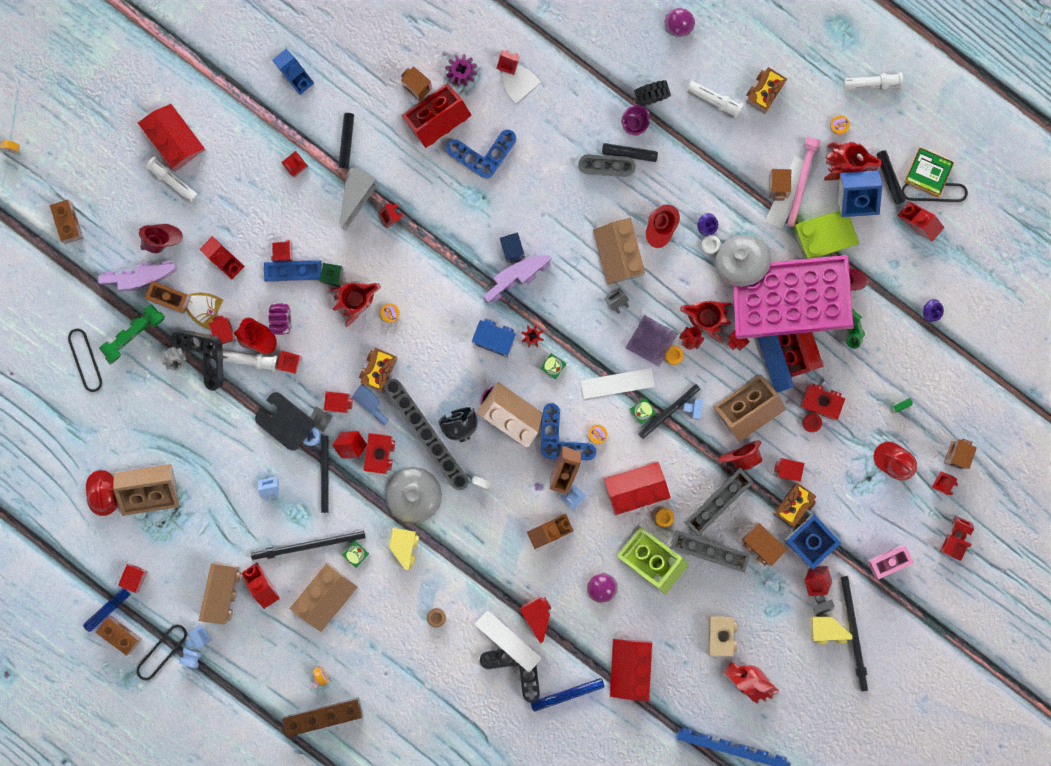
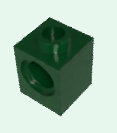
(331, 274)

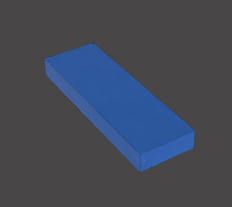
(292, 271)
(776, 363)

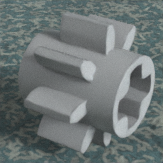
(173, 358)

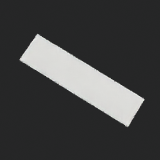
(780, 209)
(617, 383)
(508, 641)

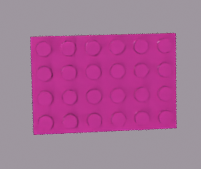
(796, 299)

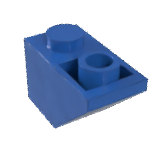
(293, 71)

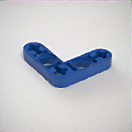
(487, 159)
(554, 440)

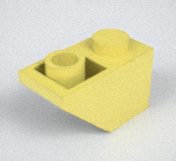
(402, 546)
(827, 628)

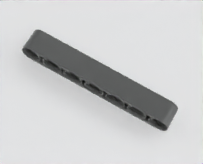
(422, 425)

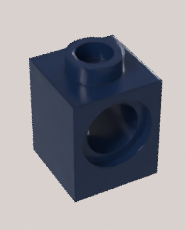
(512, 247)

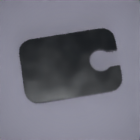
(289, 425)

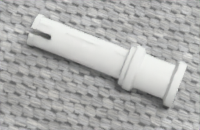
(883, 81)
(723, 103)
(164, 174)
(258, 361)

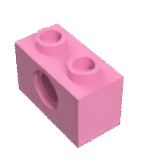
(890, 562)

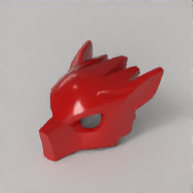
(845, 160)
(354, 299)
(708, 317)
(754, 685)

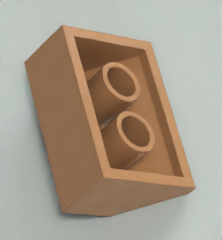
(619, 251)
(750, 408)
(511, 414)
(146, 489)
(219, 593)
(323, 597)

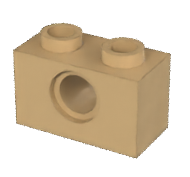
(719, 624)

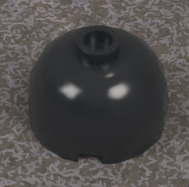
(460, 424)

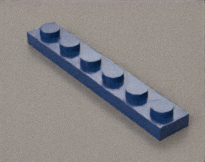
(725, 746)

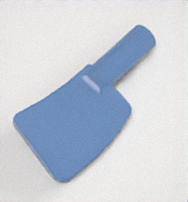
(370, 402)

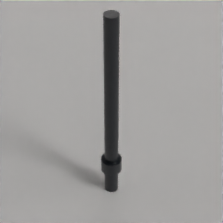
(271, 552)
(860, 670)

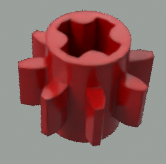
(530, 332)
(691, 338)
(736, 343)

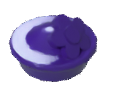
(707, 224)
(933, 310)

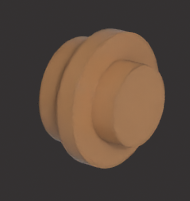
(436, 617)

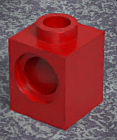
(222, 328)
(337, 402)
(789, 469)

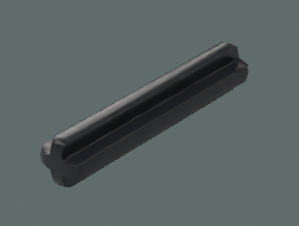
(346, 140)
(633, 153)
(890, 177)

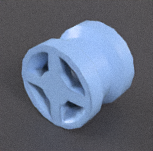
(314, 437)
(190, 657)

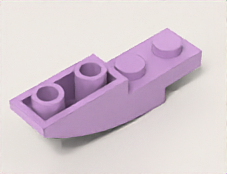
(523, 271)
(144, 275)

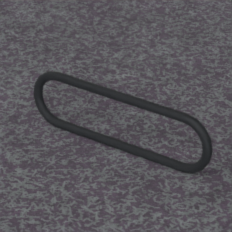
(938, 200)
(77, 363)
(166, 659)

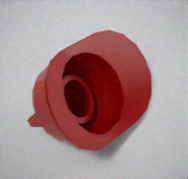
(661, 225)
(255, 336)
(745, 456)
(895, 461)
(100, 493)

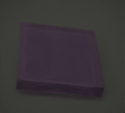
(651, 341)

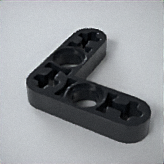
(206, 348)
(503, 665)

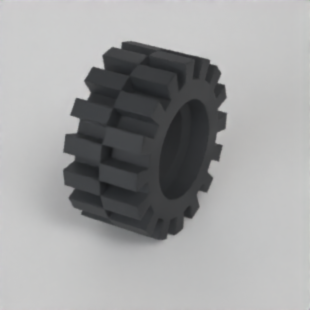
(652, 93)

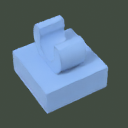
(695, 409)
(268, 487)
(574, 497)
(198, 637)

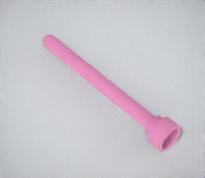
(812, 145)

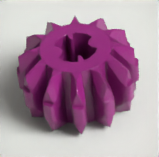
(457, 76)
(279, 319)

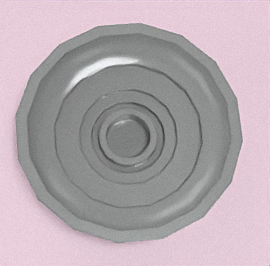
(742, 260)
(413, 495)

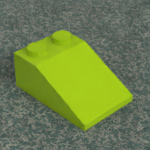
(825, 235)
(653, 560)

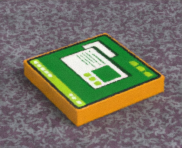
(929, 172)

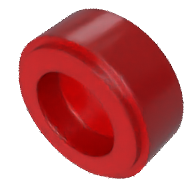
(812, 422)

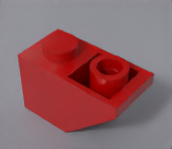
(921, 221)
(221, 257)
(260, 586)

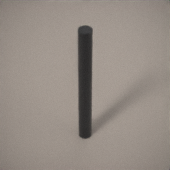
(669, 411)
(324, 474)

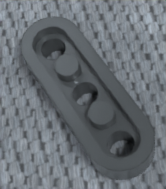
(615, 162)

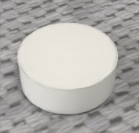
(710, 244)
(481, 483)

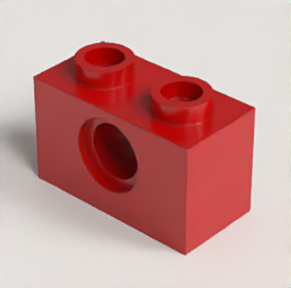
(833, 407)
(375, 442)

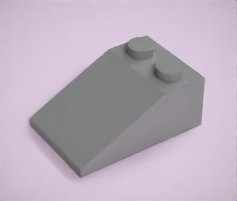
(357, 191)

